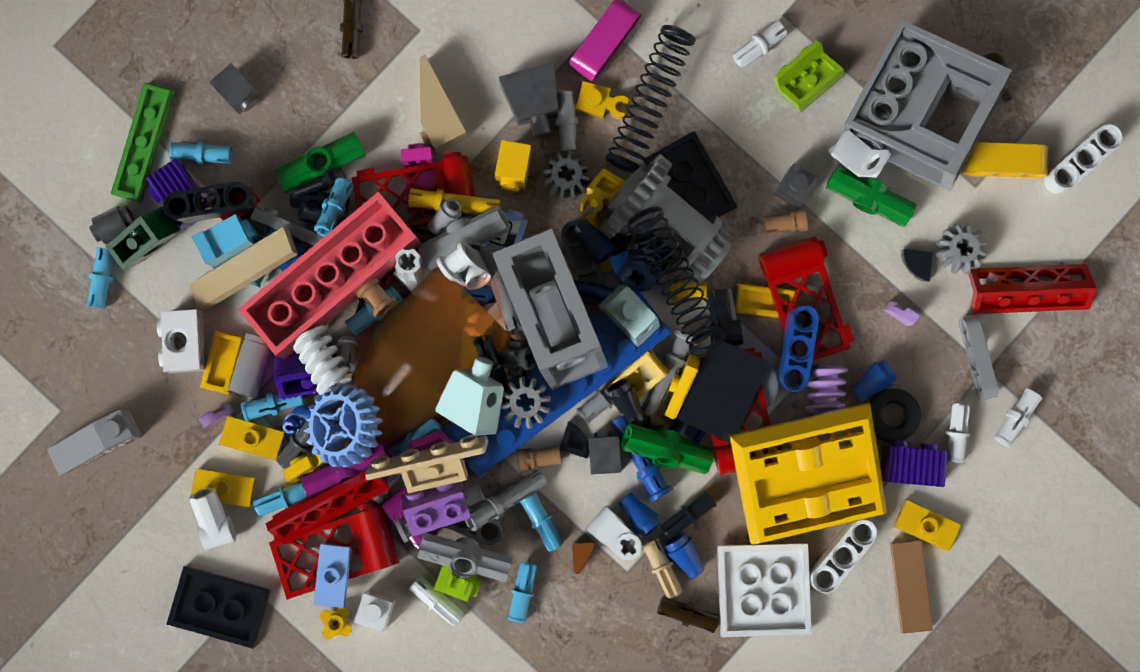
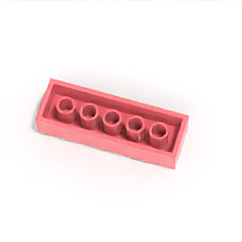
(329, 275)

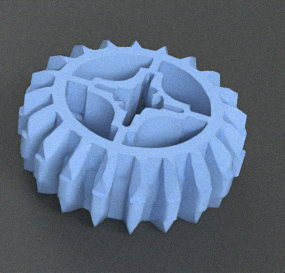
(333, 430)

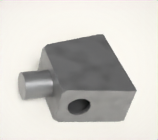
(532, 97)

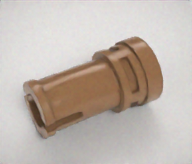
(789, 221)
(529, 458)

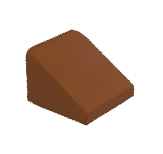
(581, 553)

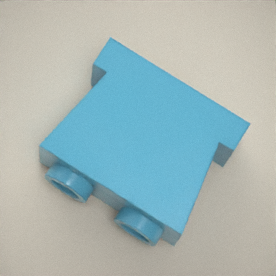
(225, 240)

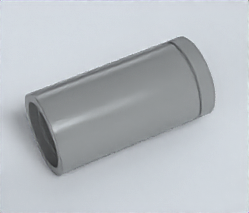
(250, 366)

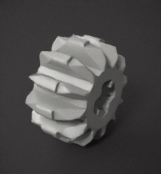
(969, 243)
(519, 411)

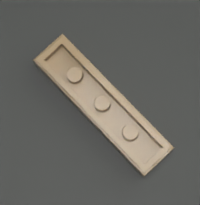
(243, 269)

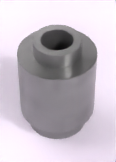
(111, 223)

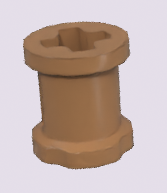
(376, 297)

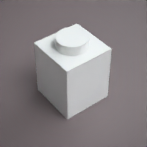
(374, 610)

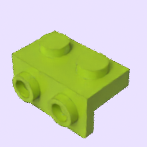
(807, 76)

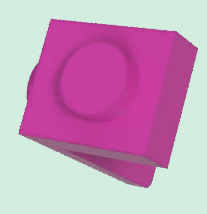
(417, 155)

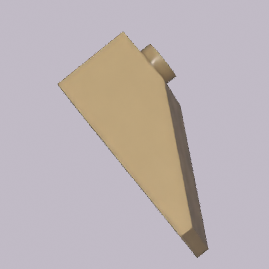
(438, 116)

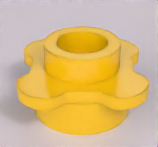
(341, 616)

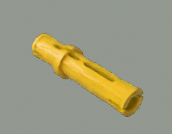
(469, 204)

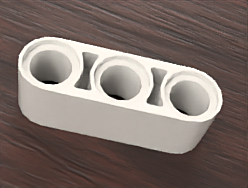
(1094, 152)
(855, 548)

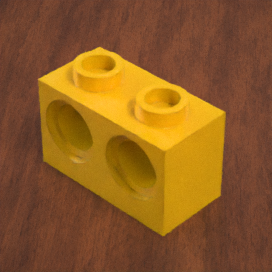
(513, 166)

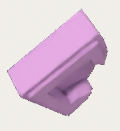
(906, 316)
(211, 418)

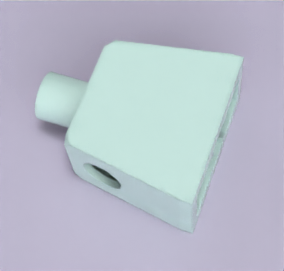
(630, 314)
(473, 399)

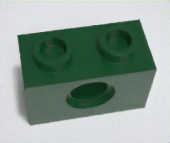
(142, 238)

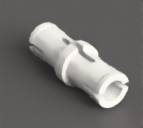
(1018, 418)

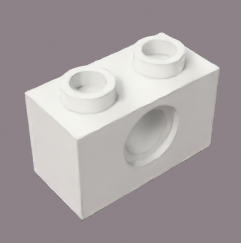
(192, 356)

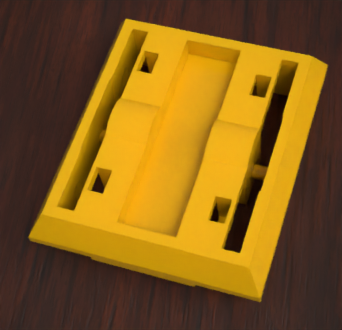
(810, 476)

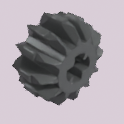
(561, 184)

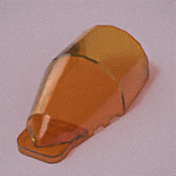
(418, 350)

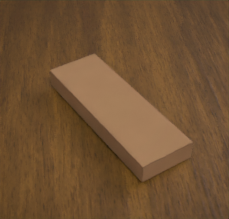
(911, 586)

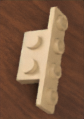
(429, 467)

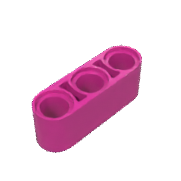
(604, 39)

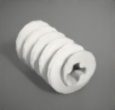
(320, 361)

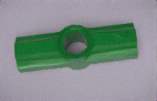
(338, 154)
(871, 196)
(667, 449)

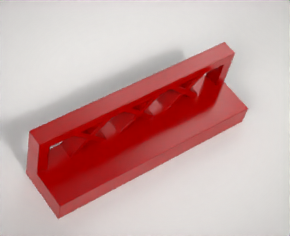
(1033, 293)
(314, 512)

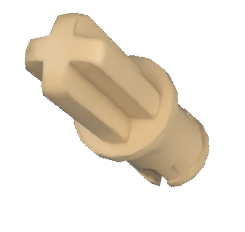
(662, 567)

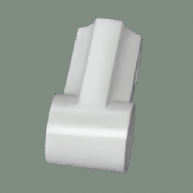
(410, 269)
(214, 526)

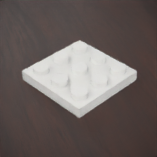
(764, 590)

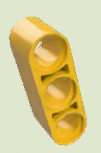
(1008, 160)

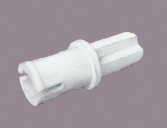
(759, 44)
(958, 433)
(437, 601)

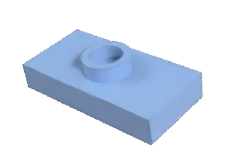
(332, 575)

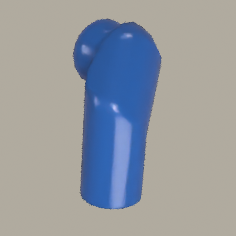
(295, 419)

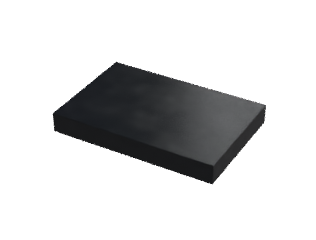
(696, 177)
(723, 391)
(219, 606)

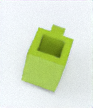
(455, 586)

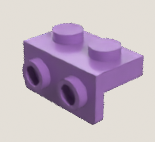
(434, 508)

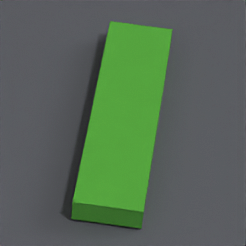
(142, 142)

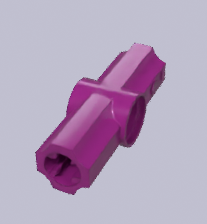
(327, 477)

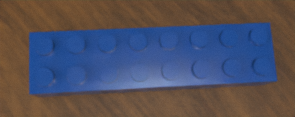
(619, 354)

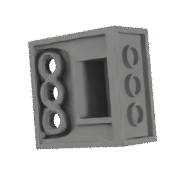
(907, 92)
(550, 309)

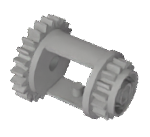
(699, 238)

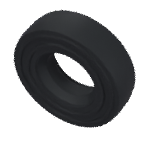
(911, 410)

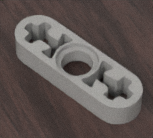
(978, 357)

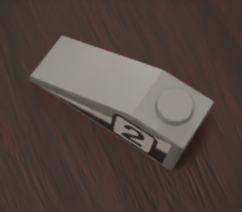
(94, 441)

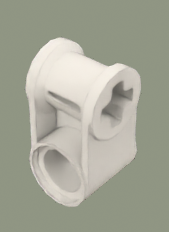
(465, 267)
(611, 530)

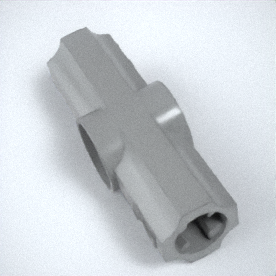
(471, 231)
(464, 557)

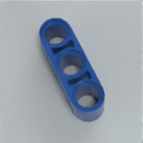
(803, 362)

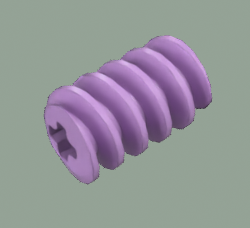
(826, 388)

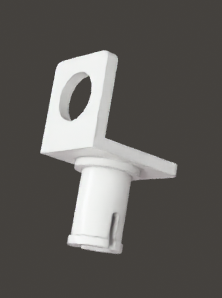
(857, 155)

